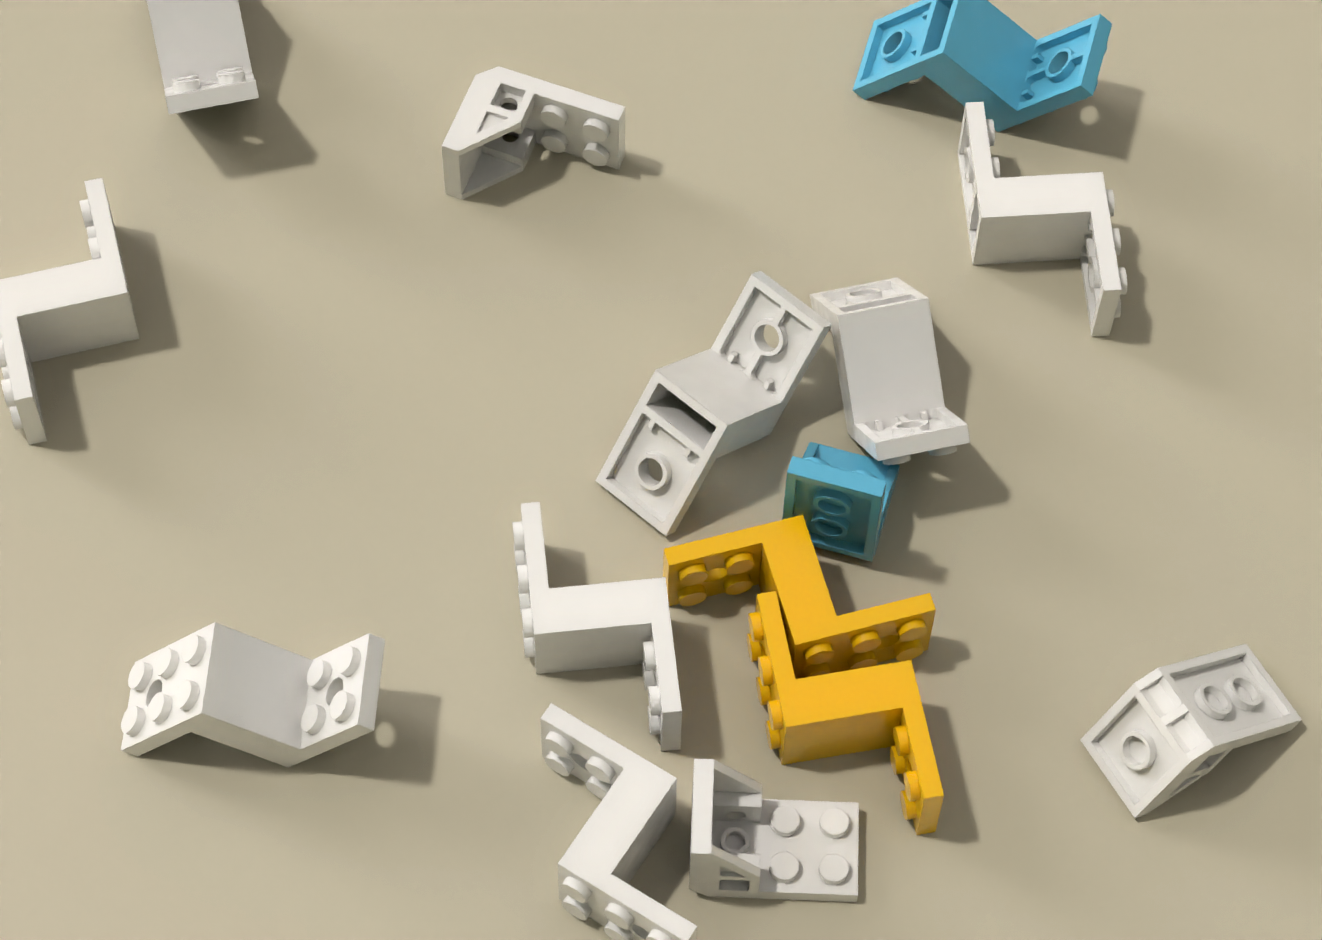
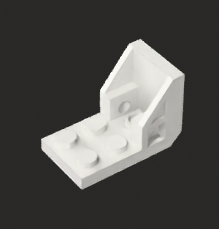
(533, 111)
(1184, 723)
(769, 845)

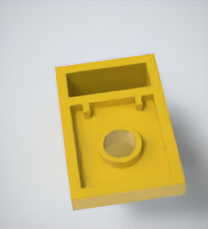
(785, 561)
(845, 714)

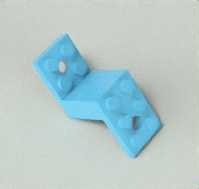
(983, 58)

